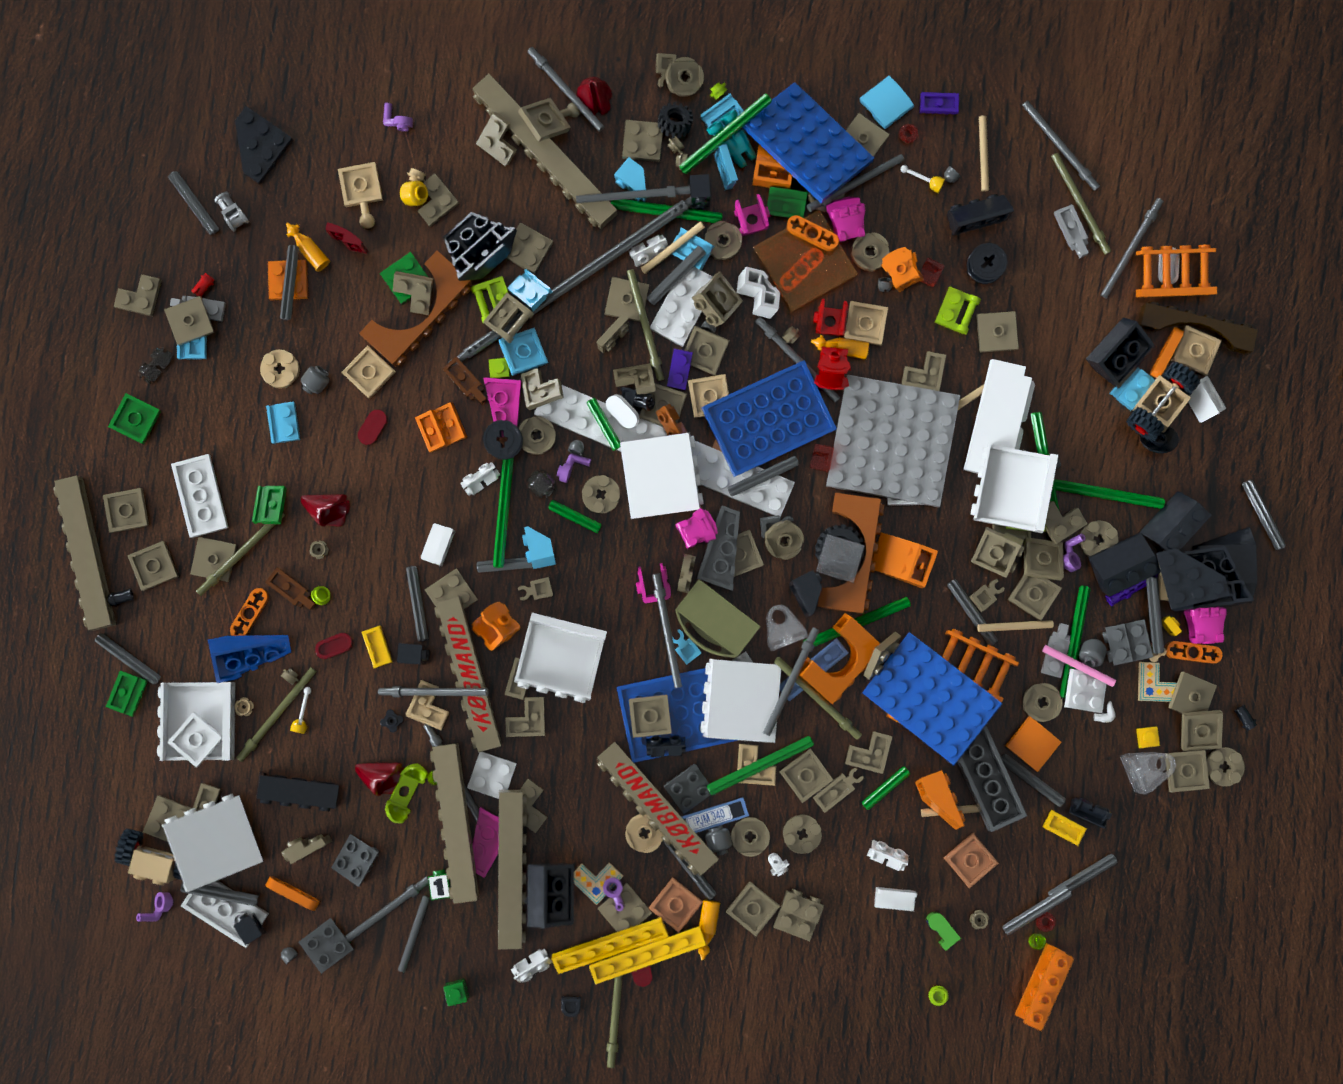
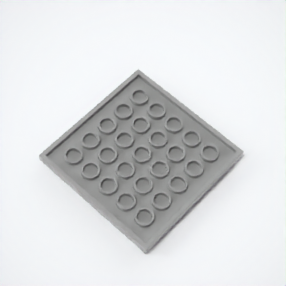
(893, 441)

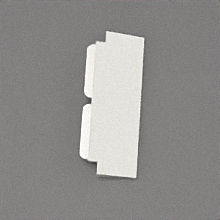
(1000, 411)

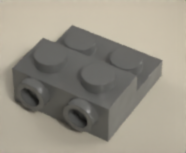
(1128, 642)

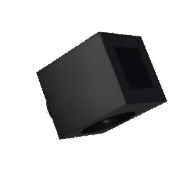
(249, 928)

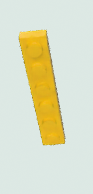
(609, 945)
(647, 955)

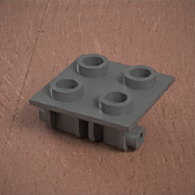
(688, 788)
(355, 860)
(325, 945)

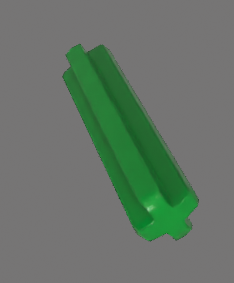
(604, 423)
(574, 516)
(885, 788)

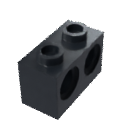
(700, 191)
(413, 654)

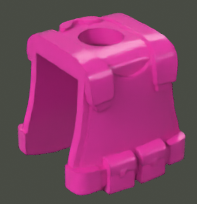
(847, 217)
(1206, 624)

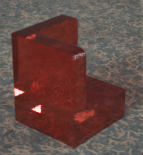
(931, 271)
(821, 457)

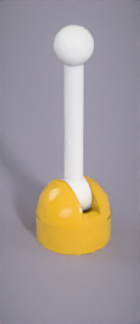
(935, 183)
(300, 725)

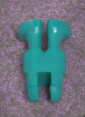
(736, 143)

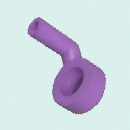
(401, 122)
(565, 471)
(1071, 560)
(614, 894)
(163, 903)

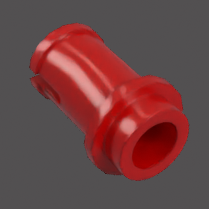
(203, 284)

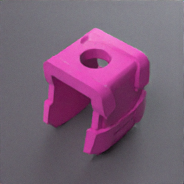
(759, 210)
(697, 528)
(641, 589)

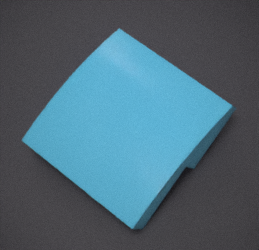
(887, 102)

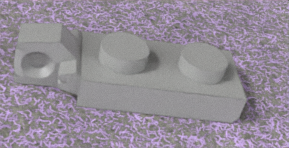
(1072, 230)
(214, 308)
(1059, 642)

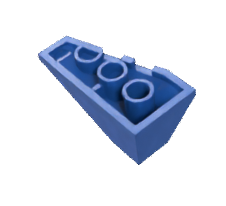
(239, 654)

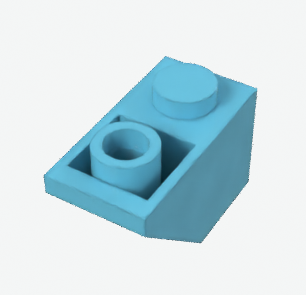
(631, 176)
(540, 548)

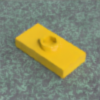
(377, 647)
(1064, 827)

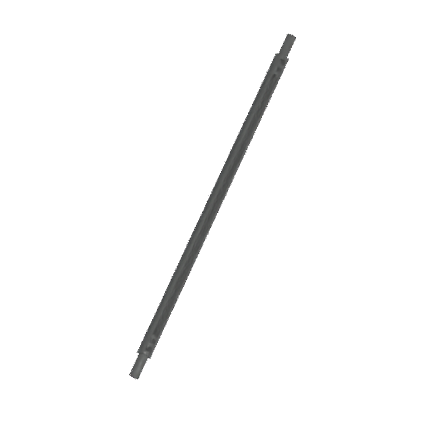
(584, 273)

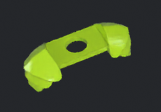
(397, 805)

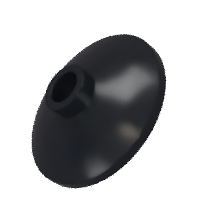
(1164, 443)

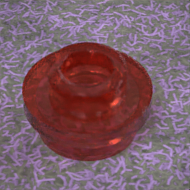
(912, 129)
(1051, 922)

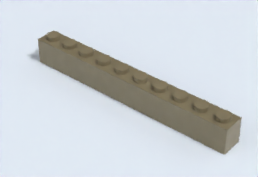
(546, 152)

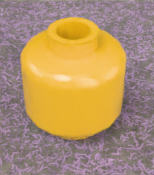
(413, 193)

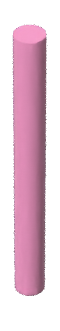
(1078, 665)

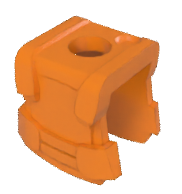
(902, 268)
(495, 625)

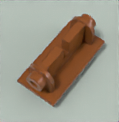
(667, 416)

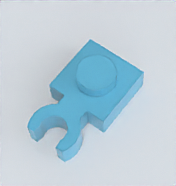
(687, 649)

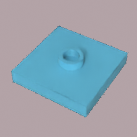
(523, 352)

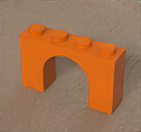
(861, 645)

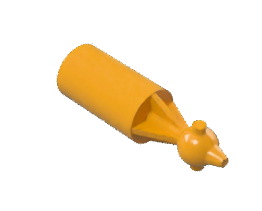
(308, 248)
(855, 348)
(708, 924)

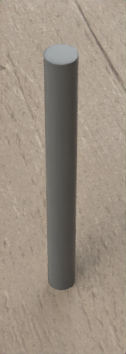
(413, 934)

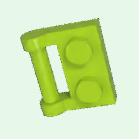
(496, 290)
(951, 307)

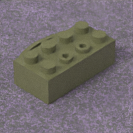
(715, 621)

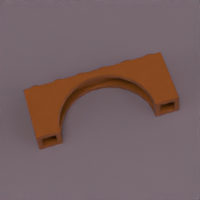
(396, 344)
(865, 514)

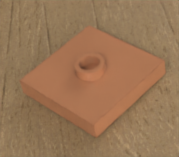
(971, 860)
(675, 904)

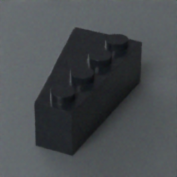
(296, 791)

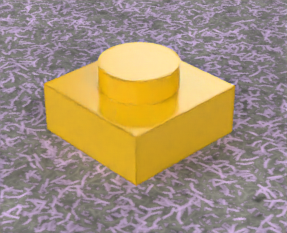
(1171, 625)
(1148, 737)

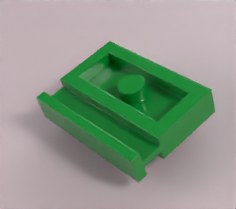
(786, 202)
(269, 505)
(126, 693)

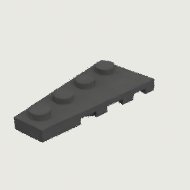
(719, 557)

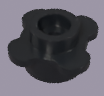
(386, 721)

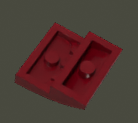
(351, 241)

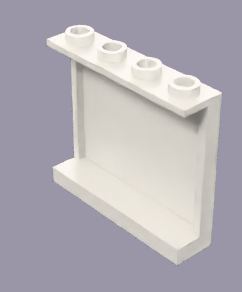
(661, 475)
(1014, 488)
(560, 657)
(740, 700)
(210, 701)
(212, 842)

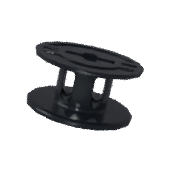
(993, 270)
(494, 433)

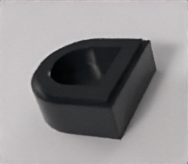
(570, 1005)

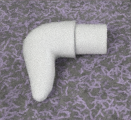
(1106, 717)

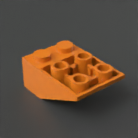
(770, 172)
(904, 560)
(937, 795)

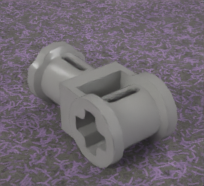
(232, 213)

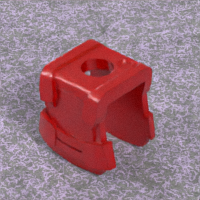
(839, 315)
(832, 367)

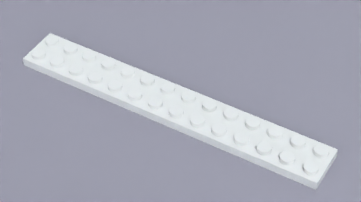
(712, 467)

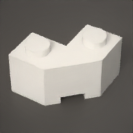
(755, 284)

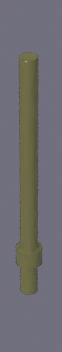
(1098, 236)
(655, 361)
(213, 579)
(843, 722)
(252, 743)
(612, 1045)

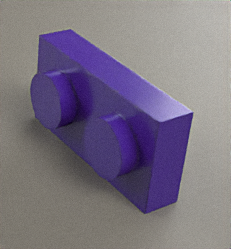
(939, 103)
(680, 369)

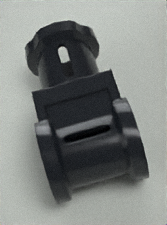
(638, 401)

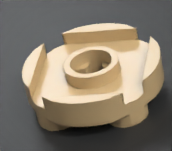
(287, 376)
(640, 843)

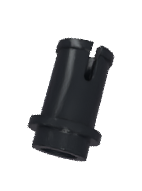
(120, 597)
(1245, 717)

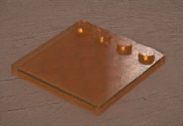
(802, 269)

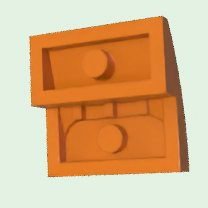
(441, 427)
(1033, 744)

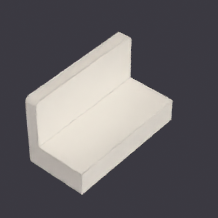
(1205, 400)
(437, 544)
(895, 898)

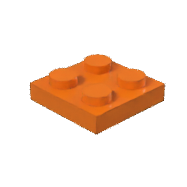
(276, 276)

